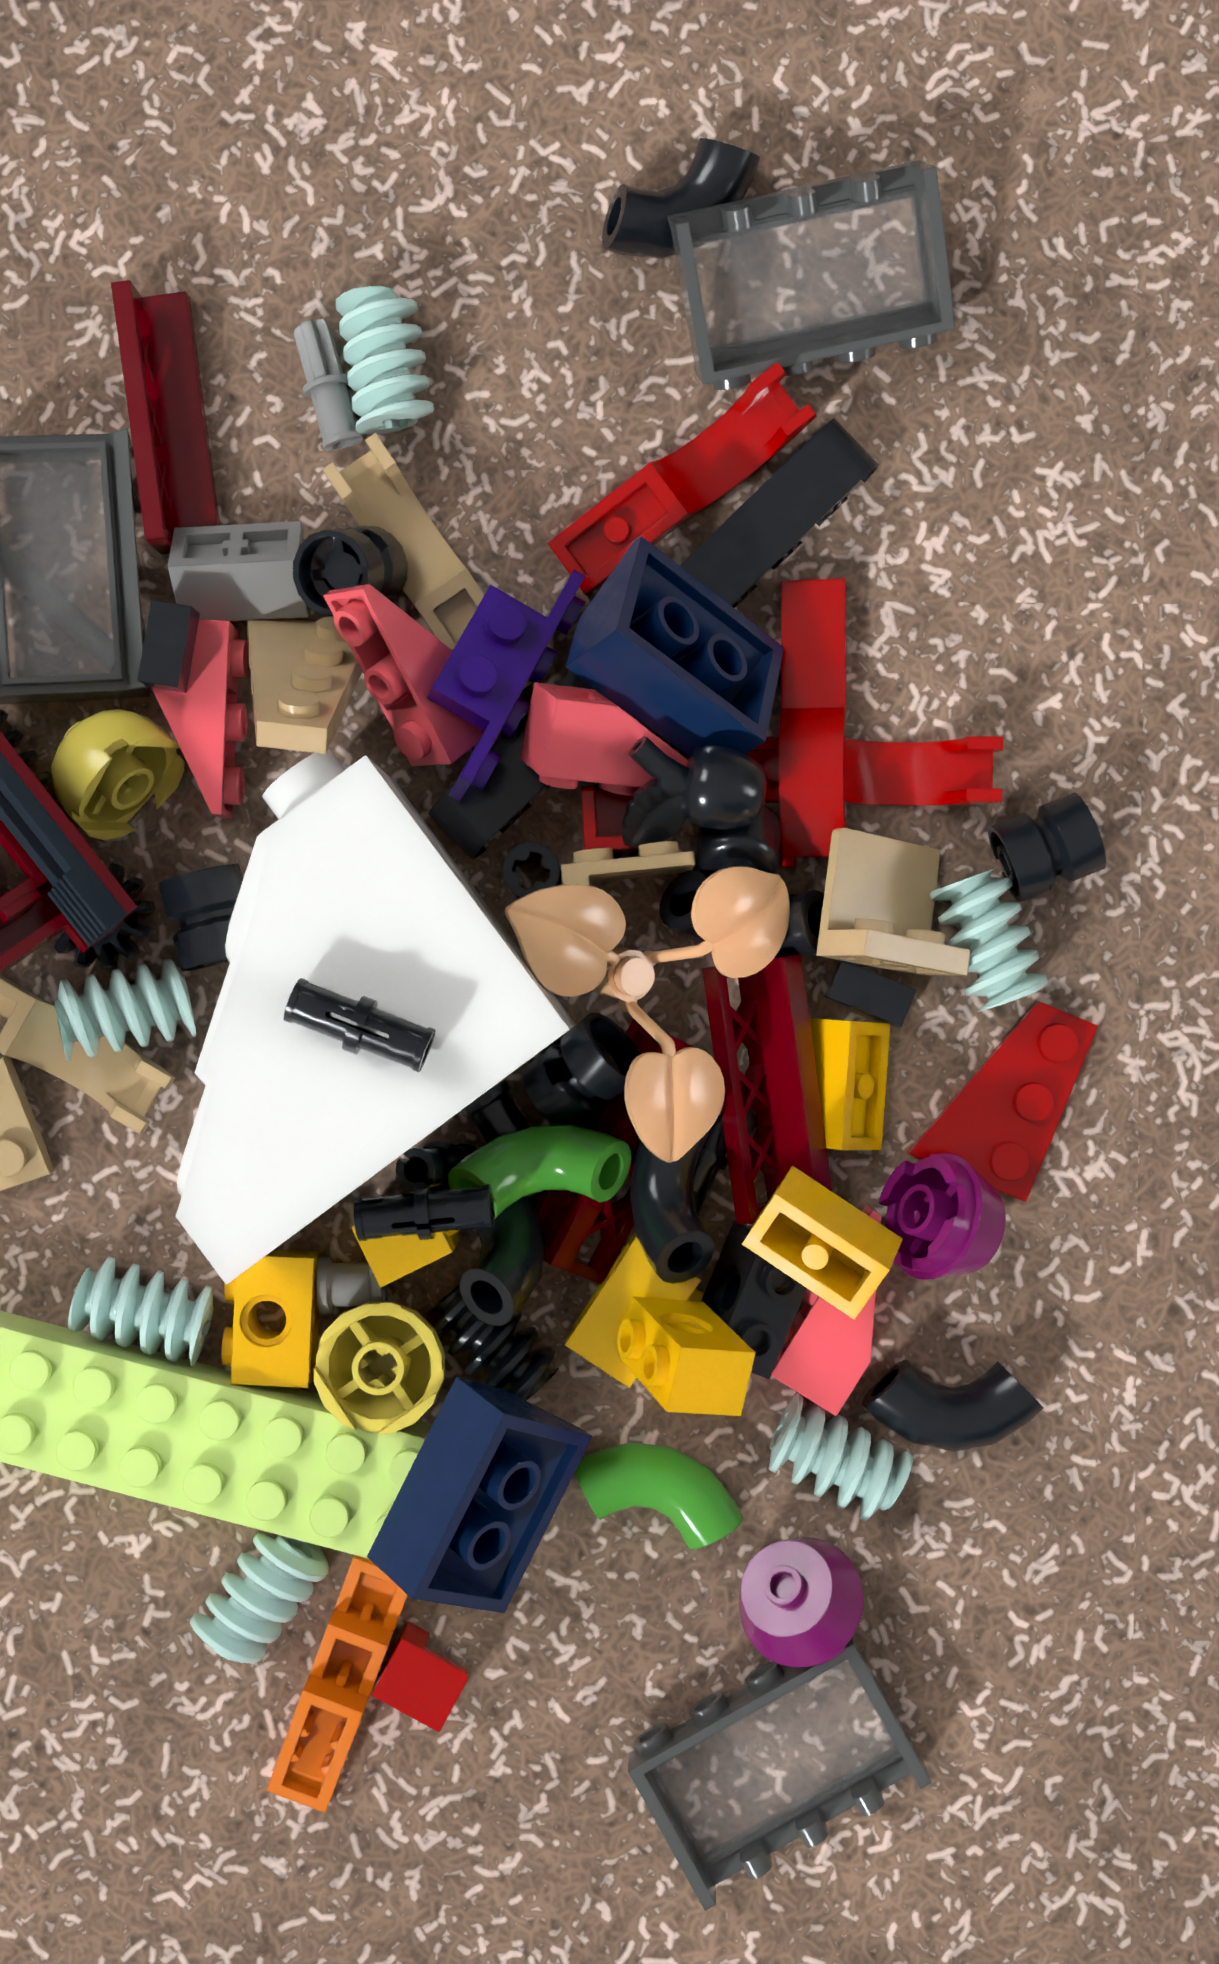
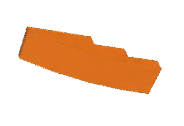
(338, 1686)

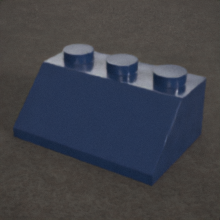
(677, 655)
(478, 1498)

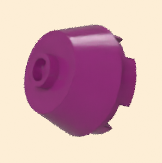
(944, 1215)
(800, 1601)

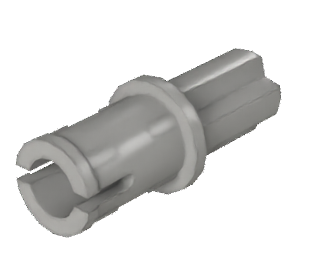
(326, 385)

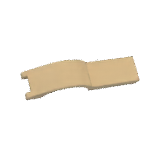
(435, 577)
(117, 1080)

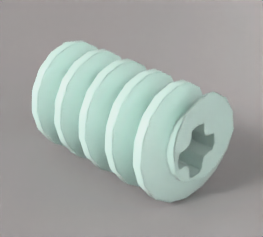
(381, 359)
(990, 938)
(123, 1009)
(141, 1311)
(839, 1458)
(261, 1599)

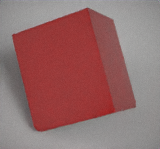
(603, 819)
(420, 1679)

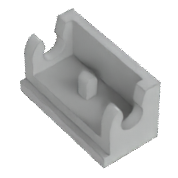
(237, 570)

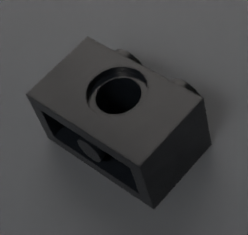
(753, 1299)

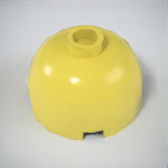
(100, 771)
(379, 1367)

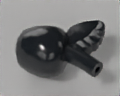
(713, 791)

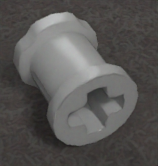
(346, 1285)

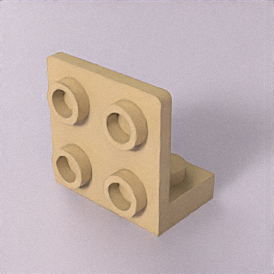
(652, 860)
(881, 906)

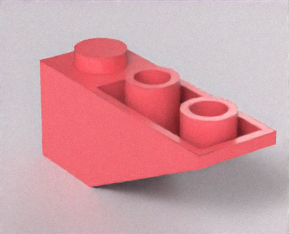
(399, 670)
(208, 715)
(586, 738)
(827, 1349)

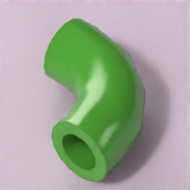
(545, 1160)
(662, 1481)

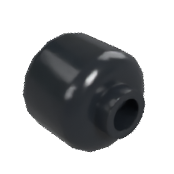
(747, 846)

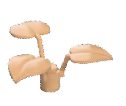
(572, 949)

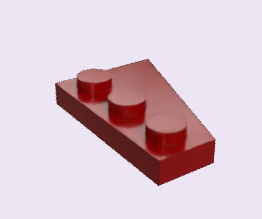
(1013, 1101)

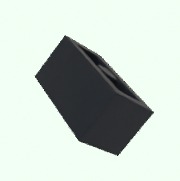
(168, 646)
(870, 993)

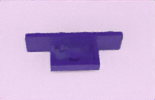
(491, 666)

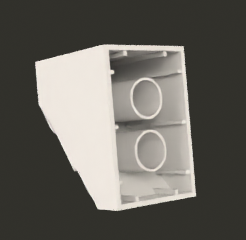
(362, 906)

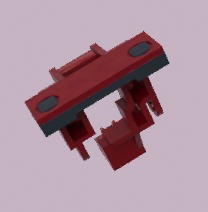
(66, 878)

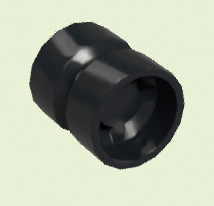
(348, 559)
(1056, 843)
(203, 908)
(582, 1073)

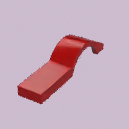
(684, 481)
(812, 716)
(906, 771)

